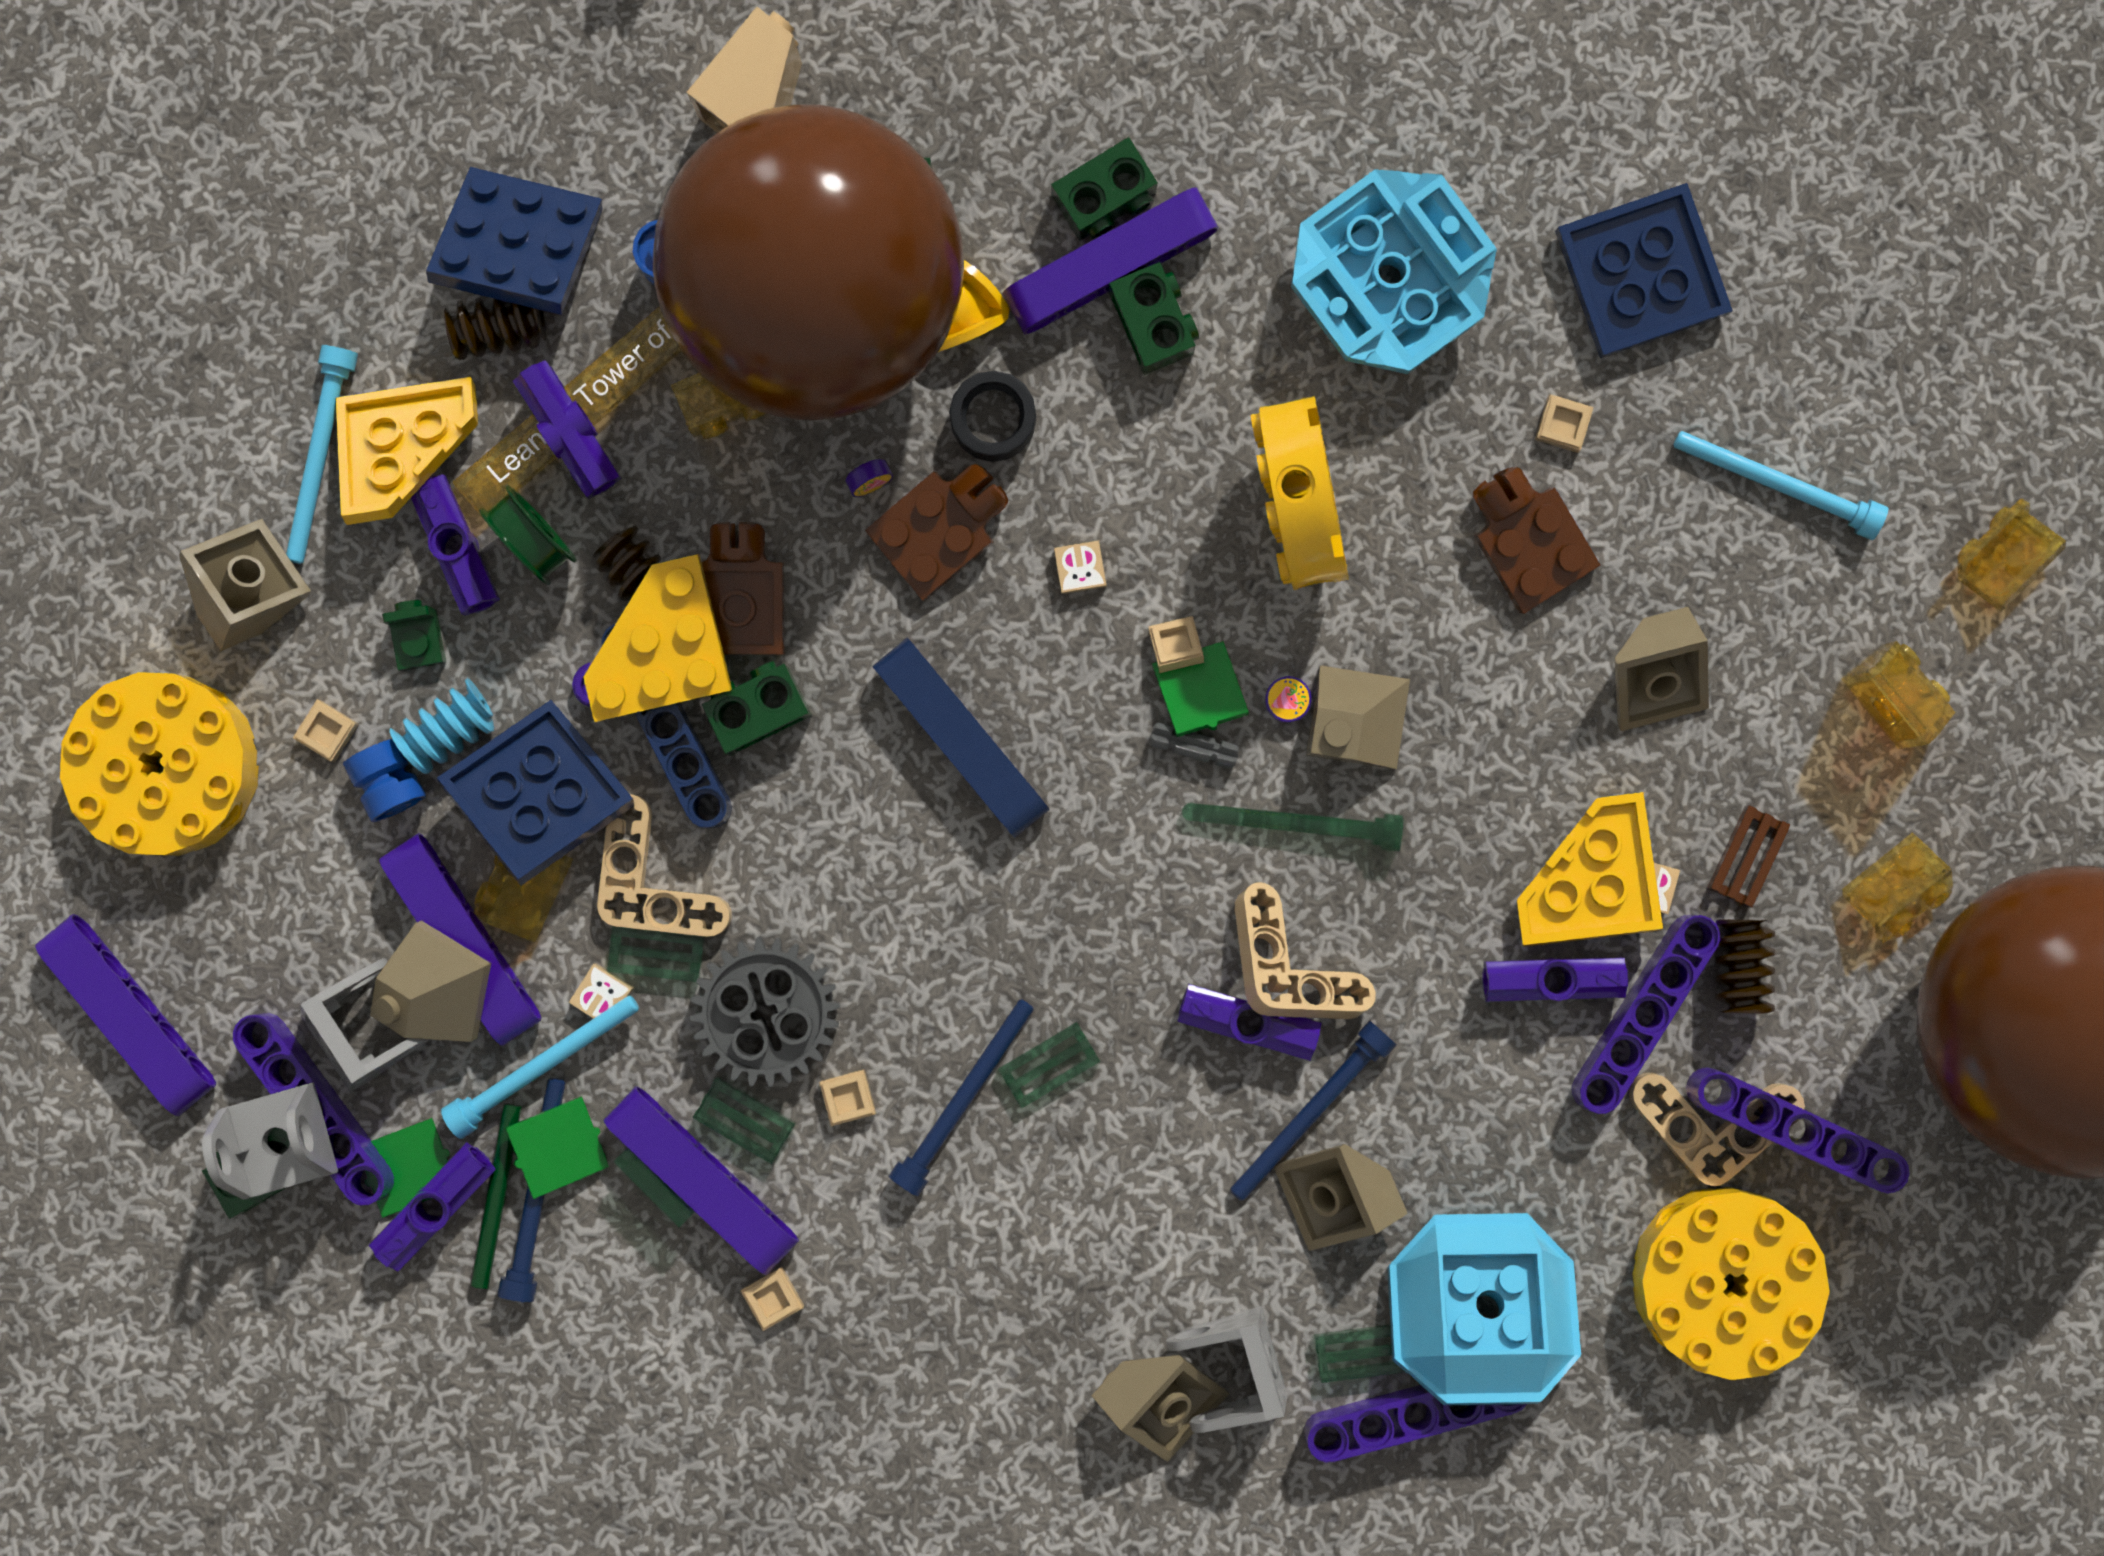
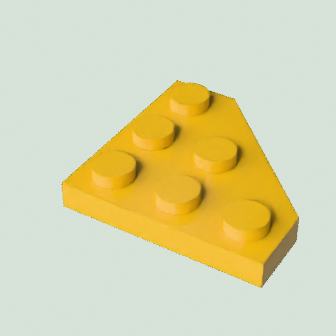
(397, 441)
(661, 646)
(1596, 879)

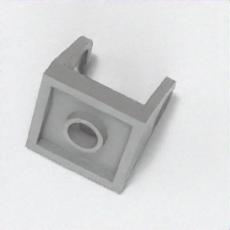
(317, 1018)
(243, 1147)
(1272, 1393)

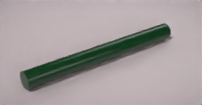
(495, 1200)

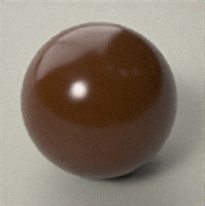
(808, 262)
(2019, 1020)

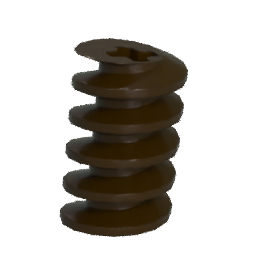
(493, 328)
(625, 561)
(1745, 966)

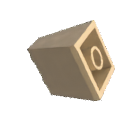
(749, 73)

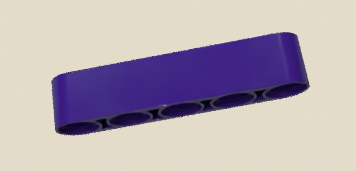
(1120, 252)
(438, 901)
(1665, 1002)
(125, 1015)
(338, 1119)
(1818, 1135)
(701, 1180)
(1394, 1427)

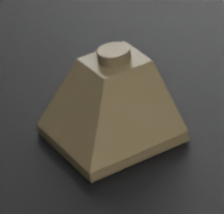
(241, 583)
(1662, 670)
(1358, 717)
(431, 988)
(1339, 1195)
(1157, 1400)

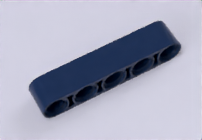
(961, 737)
(669, 753)

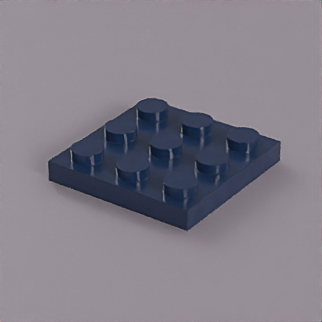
(515, 240)
(1643, 270)
(535, 792)

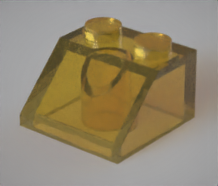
(1900, 695)

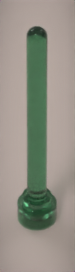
(1382, 831)

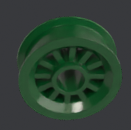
(527, 535)

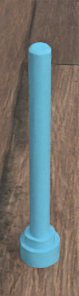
(336, 366)
(1864, 517)
(464, 1115)

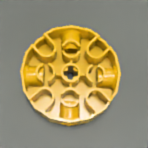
(1304, 501)
(113, 769)
(1776, 1278)

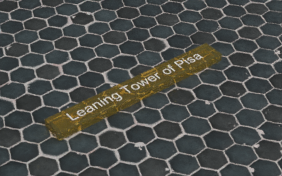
(595, 389)

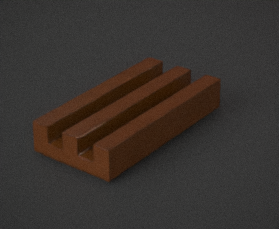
(1765, 821)

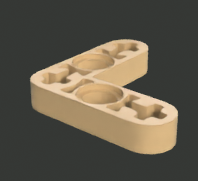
(633, 885)
(1277, 971)
(1703, 1139)

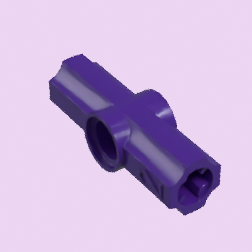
(566, 429)
(465, 569)
(1583, 979)
(1219, 1015)
(414, 1226)

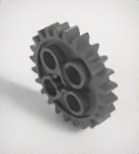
(724, 1024)

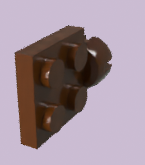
(939, 527)
(1530, 539)
(745, 590)

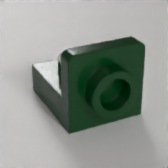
(415, 635)

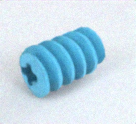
(445, 728)

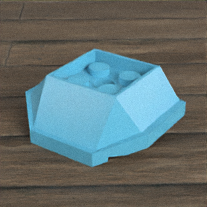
(1422, 232)
(1446, 1339)

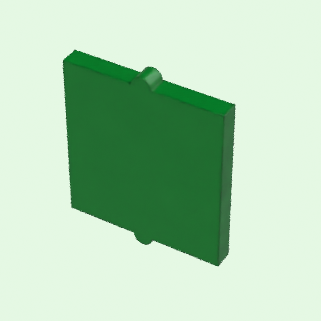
(1202, 693)
(557, 1147)
(414, 1158)

